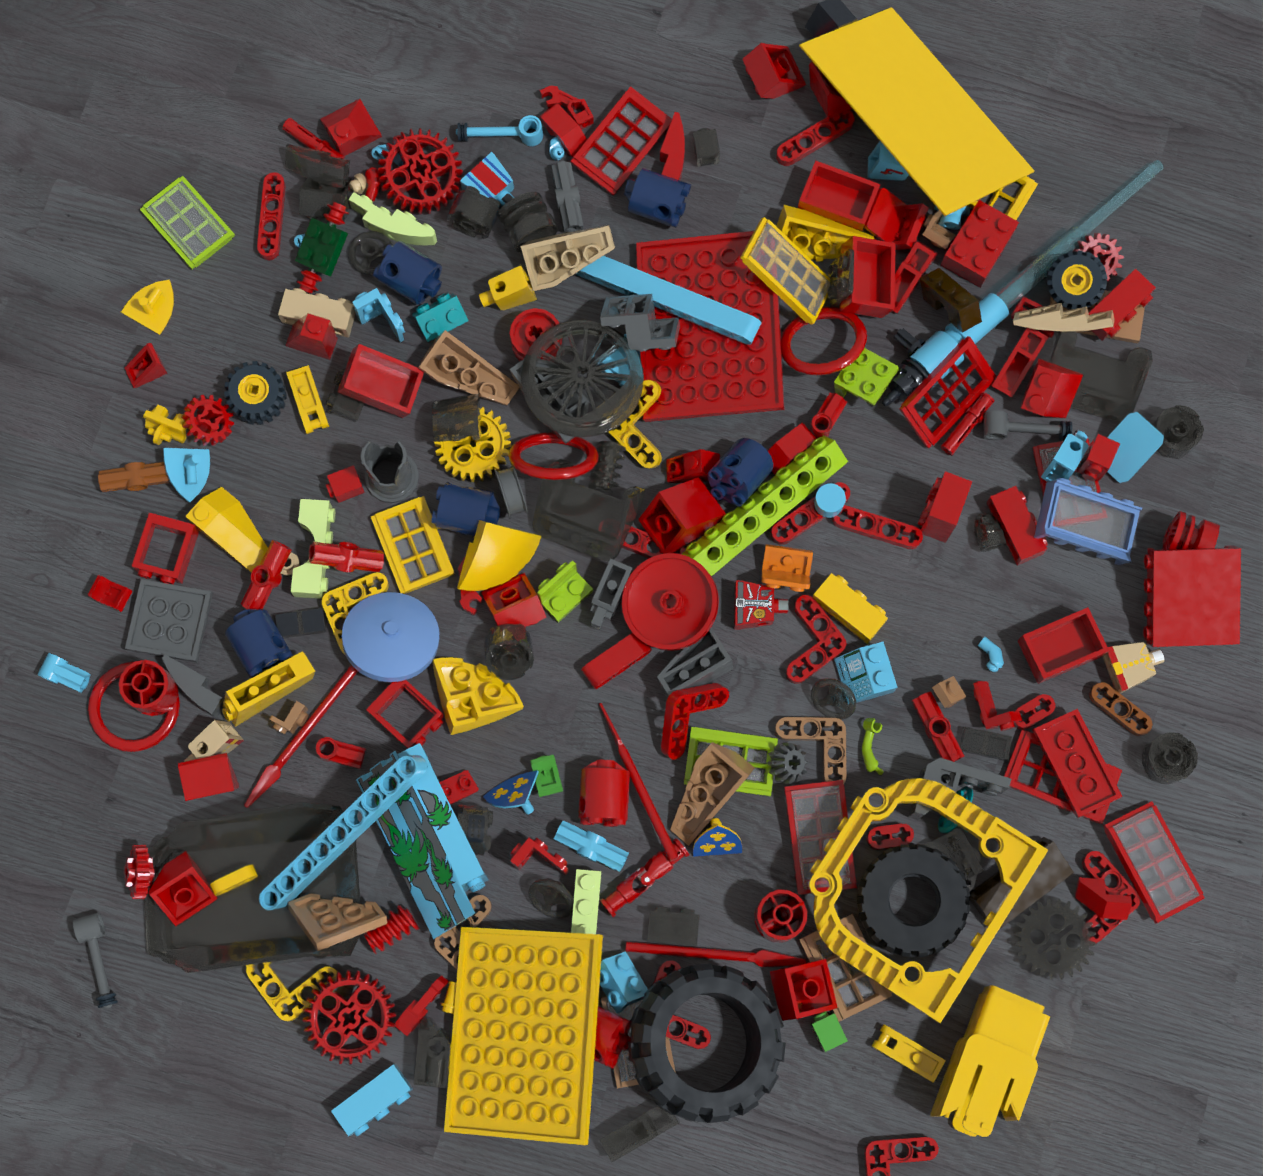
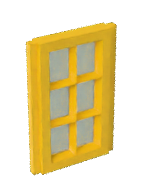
(412, 545)

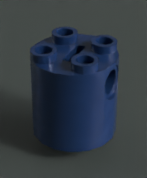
(657, 197)
(409, 272)
(740, 471)
(463, 508)
(257, 641)

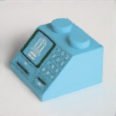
(867, 672)

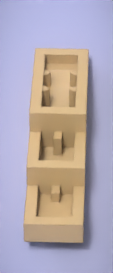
(1054, 319)

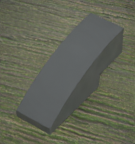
(194, 686)

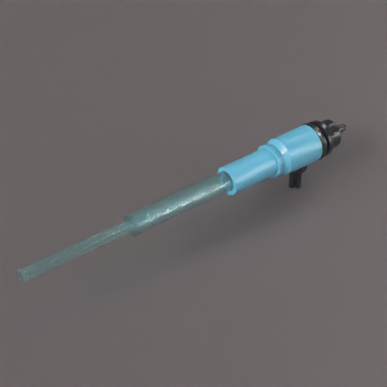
(994, 308)

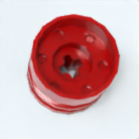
(1184, 535)

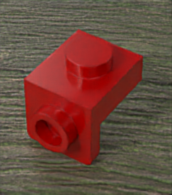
(109, 593)

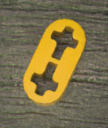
(233, 880)

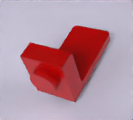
(988, 711)
(459, 787)

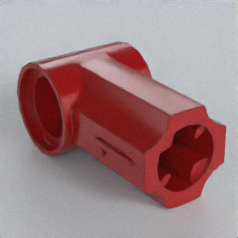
(828, 414)
(343, 753)

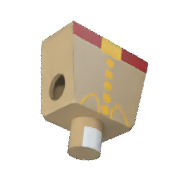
(1131, 665)
(215, 739)

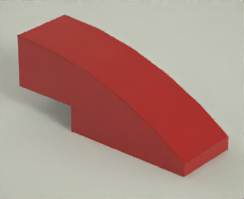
(673, 149)
(911, 271)
(1020, 361)

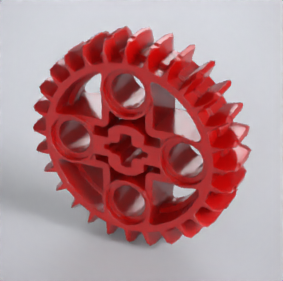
(418, 181)
(370, 1043)

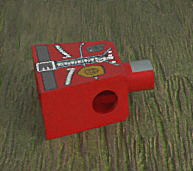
(755, 605)

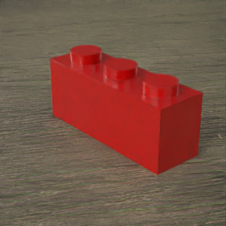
(1124, 300)
(1017, 525)

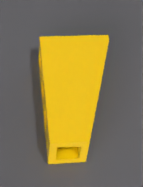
(266, 688)

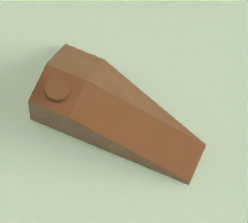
(461, 368)
(711, 785)

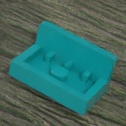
(440, 316)

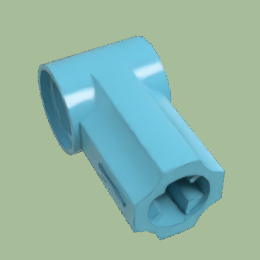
(59, 671)

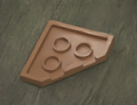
(334, 920)

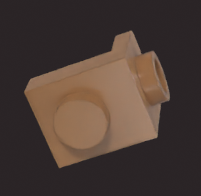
(937, 234)
(949, 692)
(296, 717)

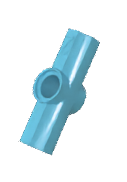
(591, 846)

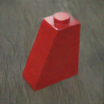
(313, 336)

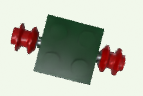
(321, 247)

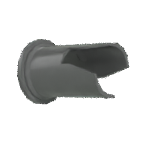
(405, 478)

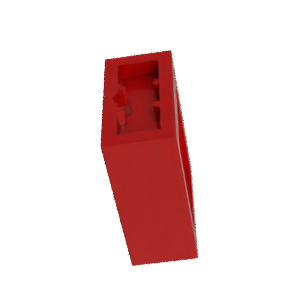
(171, 525)
(385, 700)

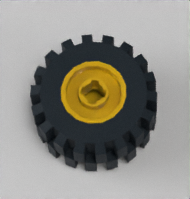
(1077, 280)
(255, 393)

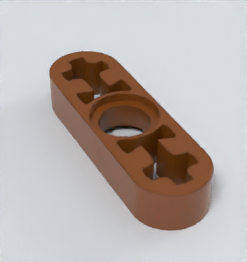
(1131, 724)

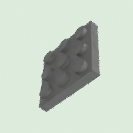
(169, 620)

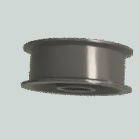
(511, 491)

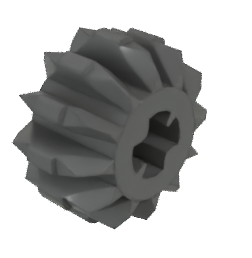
(787, 762)

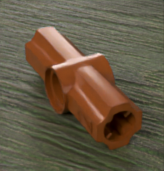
(133, 477)

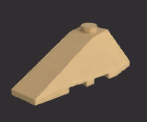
(562, 255)

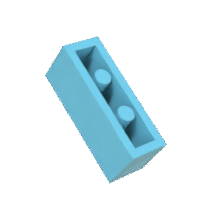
(372, 1101)

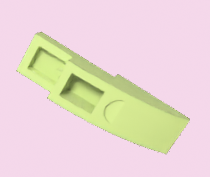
(396, 227)

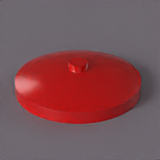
(670, 601)

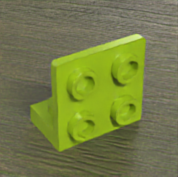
(866, 377)
(563, 591)

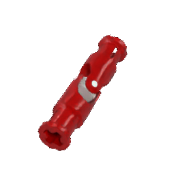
(654, 869)

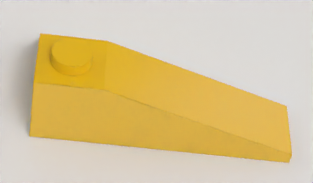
(814, 234)
(229, 526)

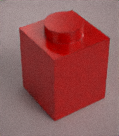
(344, 484)

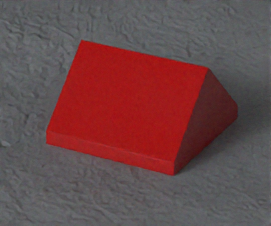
(826, 93)
(207, 776)

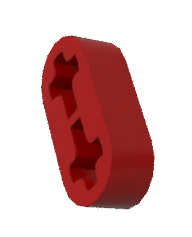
(1036, 716)
(889, 830)

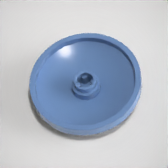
(390, 637)

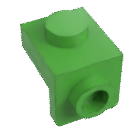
(548, 778)

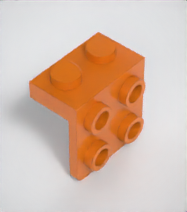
(786, 567)

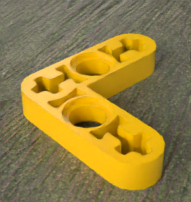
(629, 429)
(346, 602)
(285, 996)

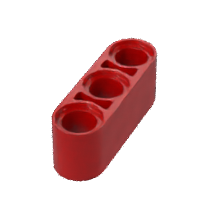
(615, 660)

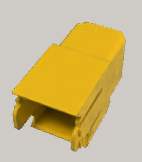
(992, 1063)

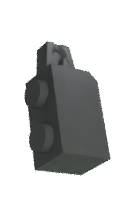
(609, 592)

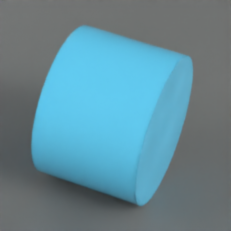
(829, 500)

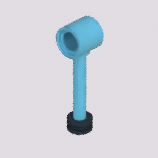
(525, 123)

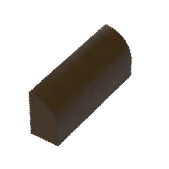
(1047, 876)

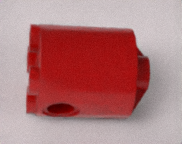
(148, 688)
(604, 794)
(791, 910)
(610, 1037)

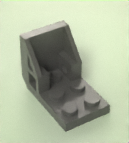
(960, 774)

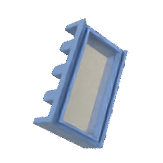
(1088, 520)

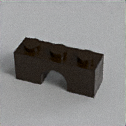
(944, 291)

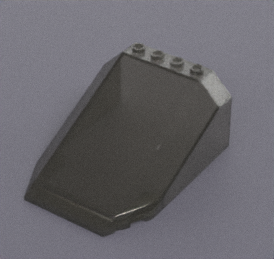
(235, 926)

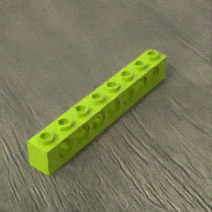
(759, 520)

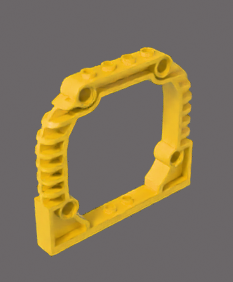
(1015, 858)

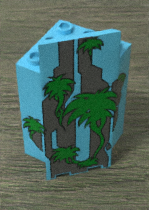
(429, 846)

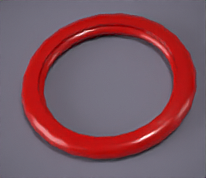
(833, 366)
(552, 473)
(111, 739)

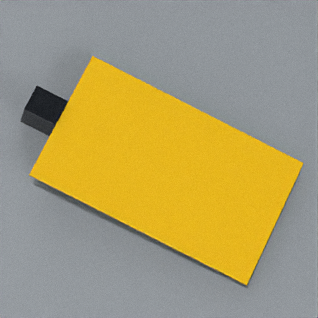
(912, 105)

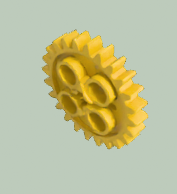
(477, 464)

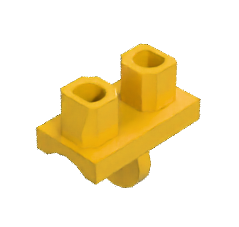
(164, 428)

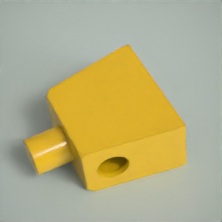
(509, 290)

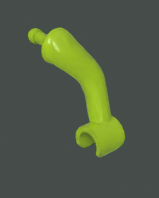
(870, 762)

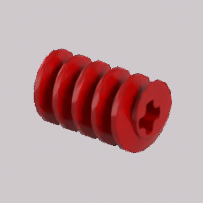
(394, 927)

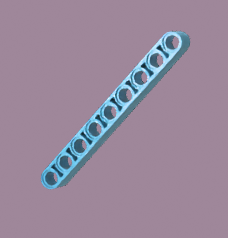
(673, 299)
(353, 829)

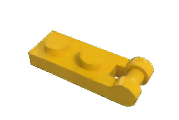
(307, 398)
(909, 1054)

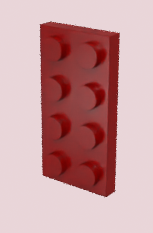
(1077, 763)

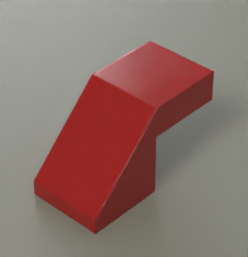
(563, 127)
(790, 445)
(1093, 895)

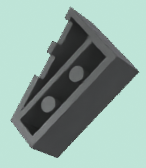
(696, 665)

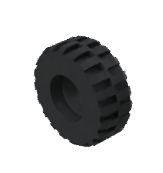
(950, 892)

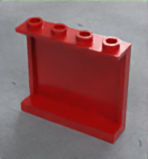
(1193, 596)

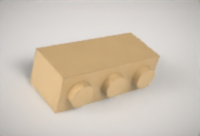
(298, 303)

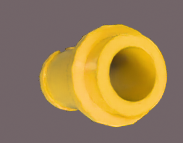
(449, 1002)

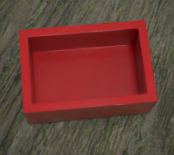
(838, 195)
(979, 243)
(873, 277)
(381, 381)
(944, 506)
(1063, 645)

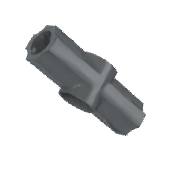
(567, 196)

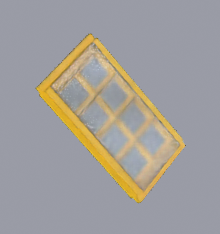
(786, 270)

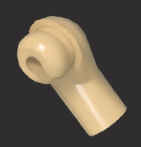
(358, 184)

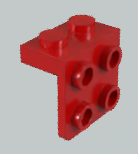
(894, 220)
(522, 853)

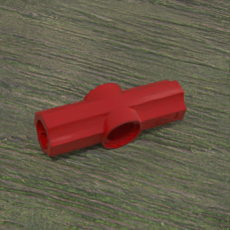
(346, 556)
(272, 565)
(930, 713)

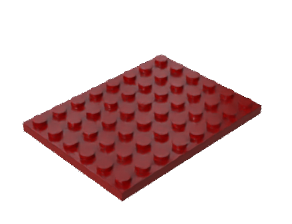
(706, 369)

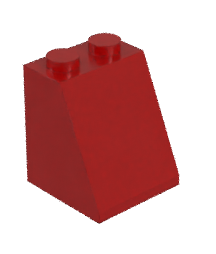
(681, 515)

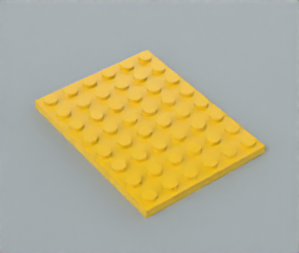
(524, 1035)

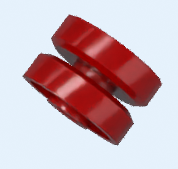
(528, 327)

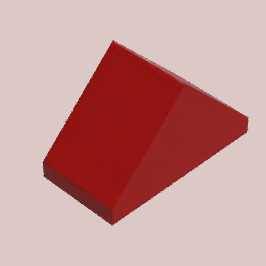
(145, 366)

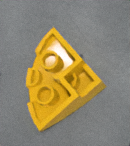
(496, 556)
(472, 694)

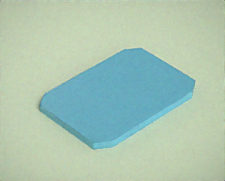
(1137, 444)

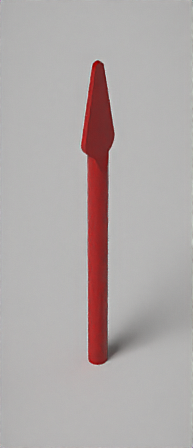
(273, 771)
(642, 792)
(762, 957)

